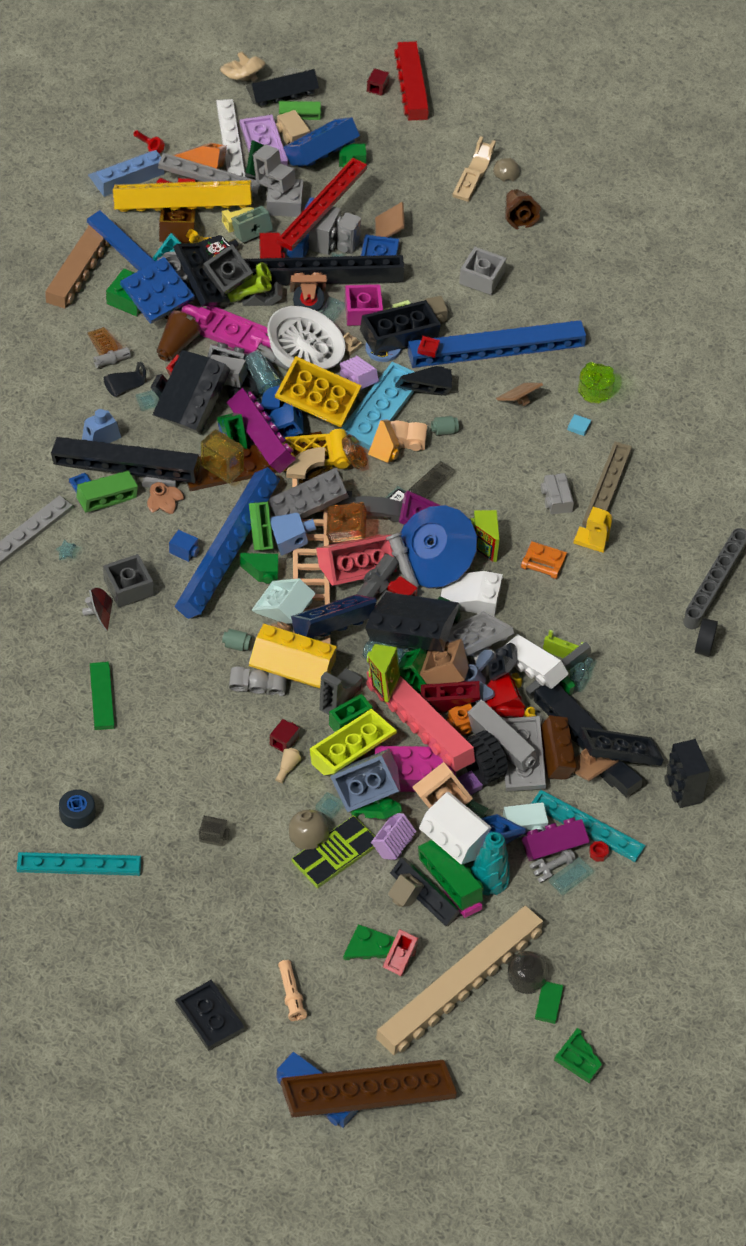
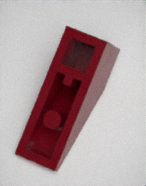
(450, 695)

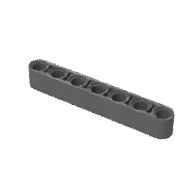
(715, 579)

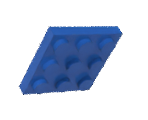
(157, 290)

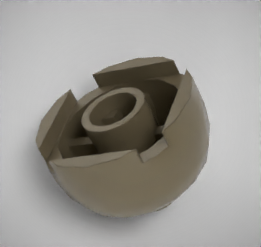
(308, 829)

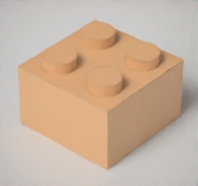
(439, 782)

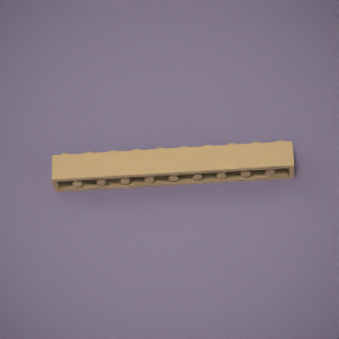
(459, 981)

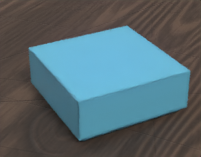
(579, 425)

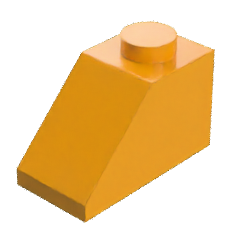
(385, 442)

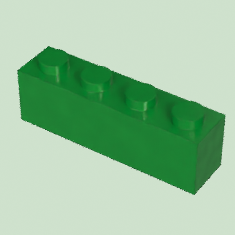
(451, 875)

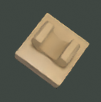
(352, 344)

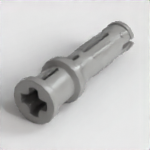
(400, 552)

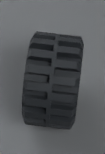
(489, 758)

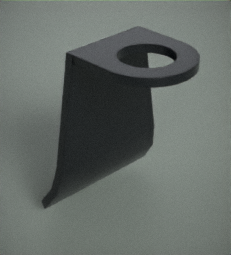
(121, 382)

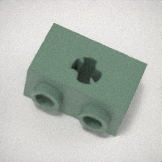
(251, 224)

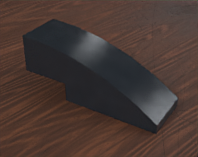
(623, 778)

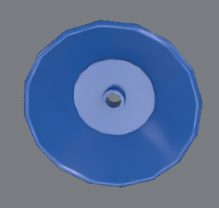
(452, 547)

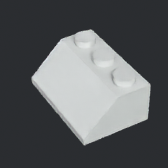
(455, 828)

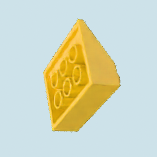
(318, 391)

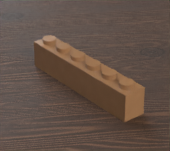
(76, 268)

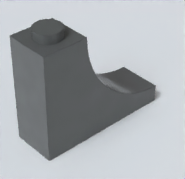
(338, 690)

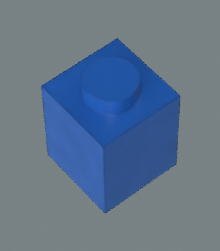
(184, 545)

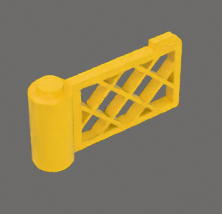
(333, 444)

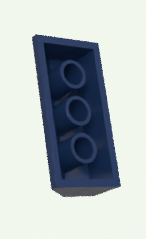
(333, 616)

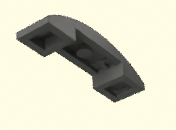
(377, 506)

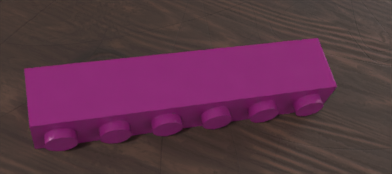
(261, 430)

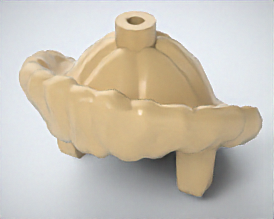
(243, 69)

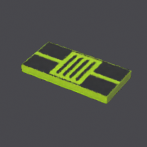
(342, 849)

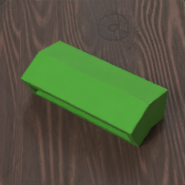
(305, 109)
(260, 525)

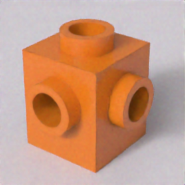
(459, 719)

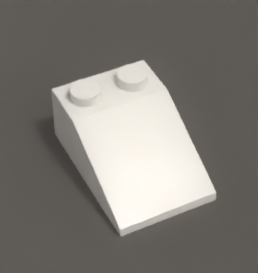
(475, 592)

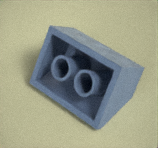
(367, 780)

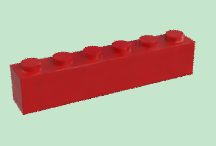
(411, 81)

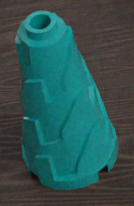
(492, 865)

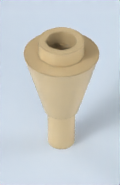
(289, 761)

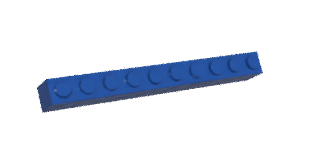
(501, 343)
(225, 545)

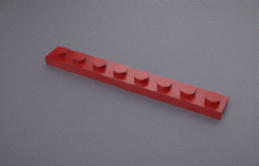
(321, 204)

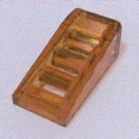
(100, 347)

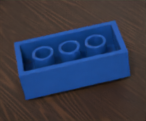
(321, 142)

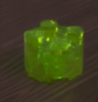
(596, 382)

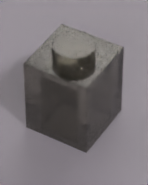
(214, 831)

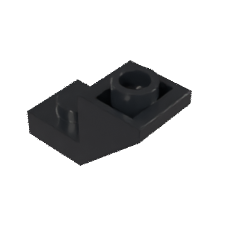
(504, 662)

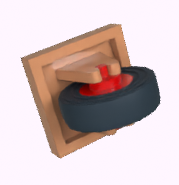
(308, 290)

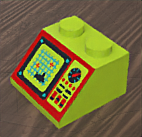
(487, 531)
(383, 669)

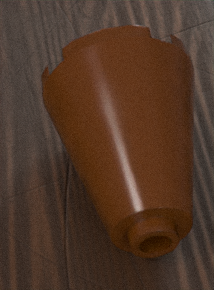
(177, 335)

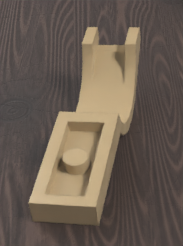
(477, 168)

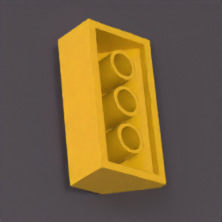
(292, 655)

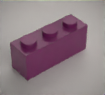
(554, 838)

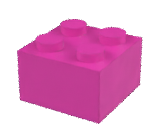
(361, 301)

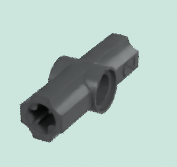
(377, 579)

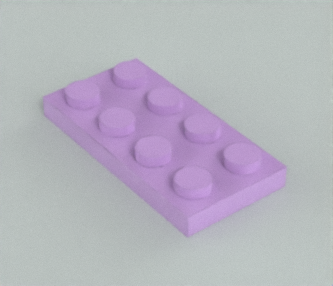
(263, 131)

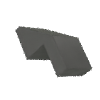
(264, 299)

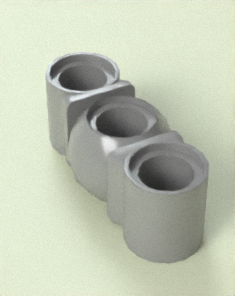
(256, 681)

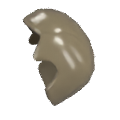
(506, 169)

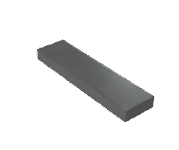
(569, 661)

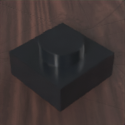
(159, 384)

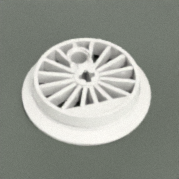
(284, 337)

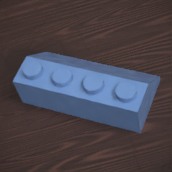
(128, 172)

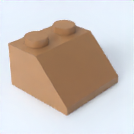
(447, 665)

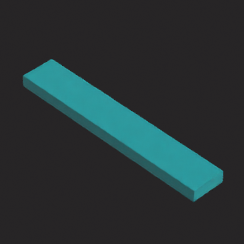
(595, 829)
(79, 863)

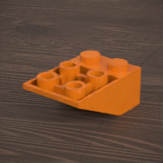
(207, 154)

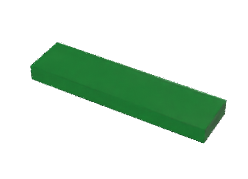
(101, 696)

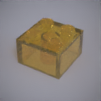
(222, 456)

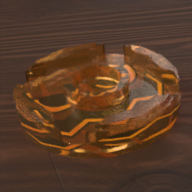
(354, 453)

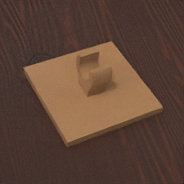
(390, 221)
(519, 393)
(590, 767)

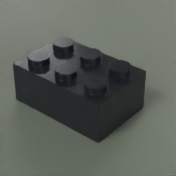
(687, 773)

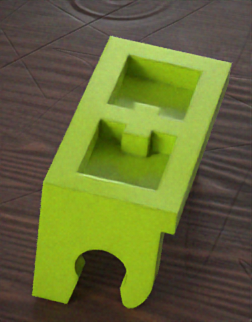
(558, 646)

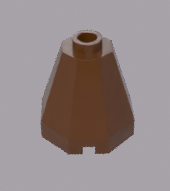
(521, 207)

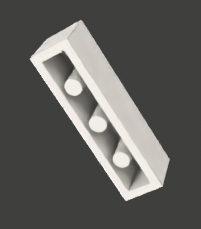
(538, 663)

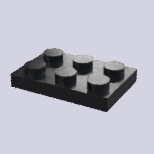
(209, 1015)

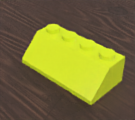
(350, 742)

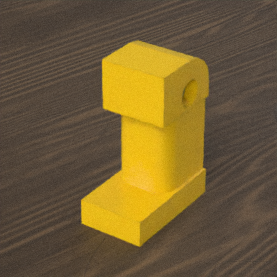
(596, 531)

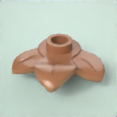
(165, 499)

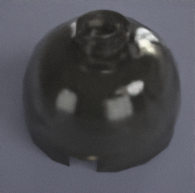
(528, 972)

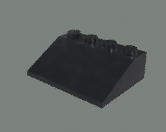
(192, 391)
(412, 621)

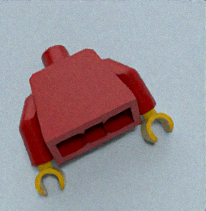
(507, 697)

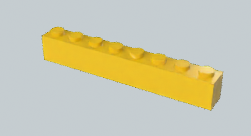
(182, 195)

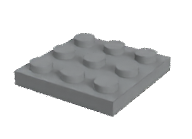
(479, 632)

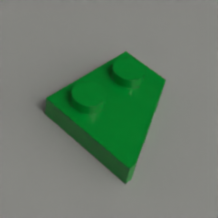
(379, 809)
(368, 944)
(579, 1057)

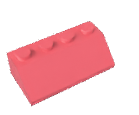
(352, 559)

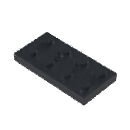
(192, 258)
(621, 746)

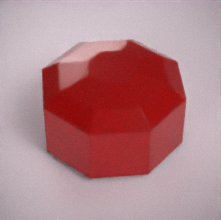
(598, 851)

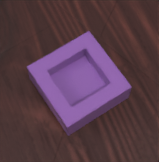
(470, 782)

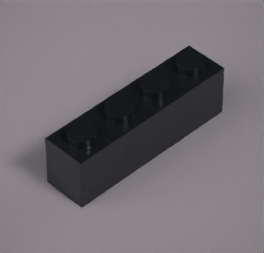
(559, 703)

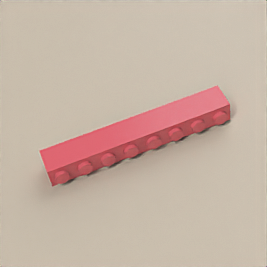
(429, 725)

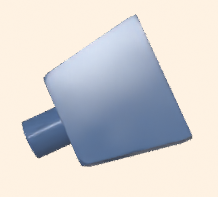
(101, 427)
(290, 531)

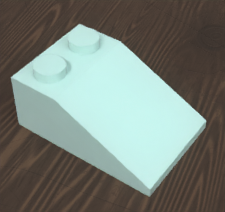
(284, 599)

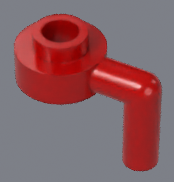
(153, 144)

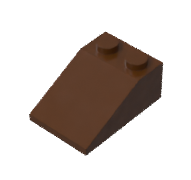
(176, 222)

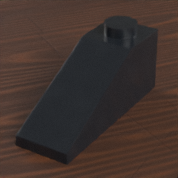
(431, 380)

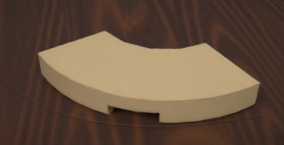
(305, 462)

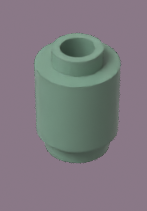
(445, 425)
(236, 640)

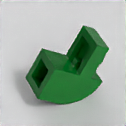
(351, 151)

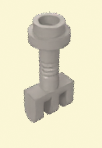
(567, 857)

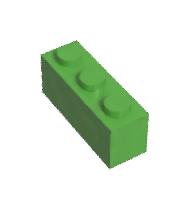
(106, 491)

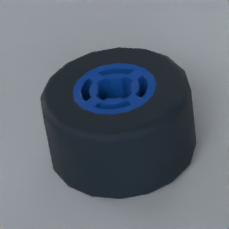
(77, 809)

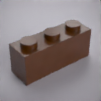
(558, 747)

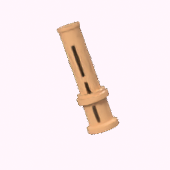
(293, 998)

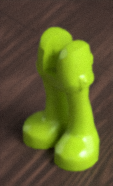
(258, 283)

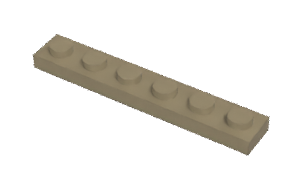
(609, 478)

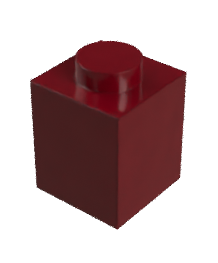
(377, 82)
(284, 735)

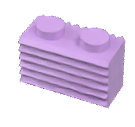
(359, 372)
(394, 836)

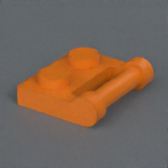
(544, 555)

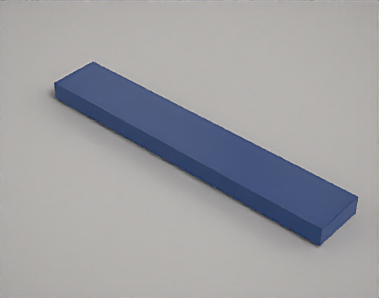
(119, 240)

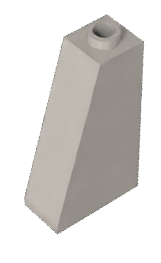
(516, 748)

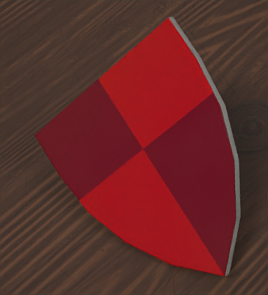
(99, 604)

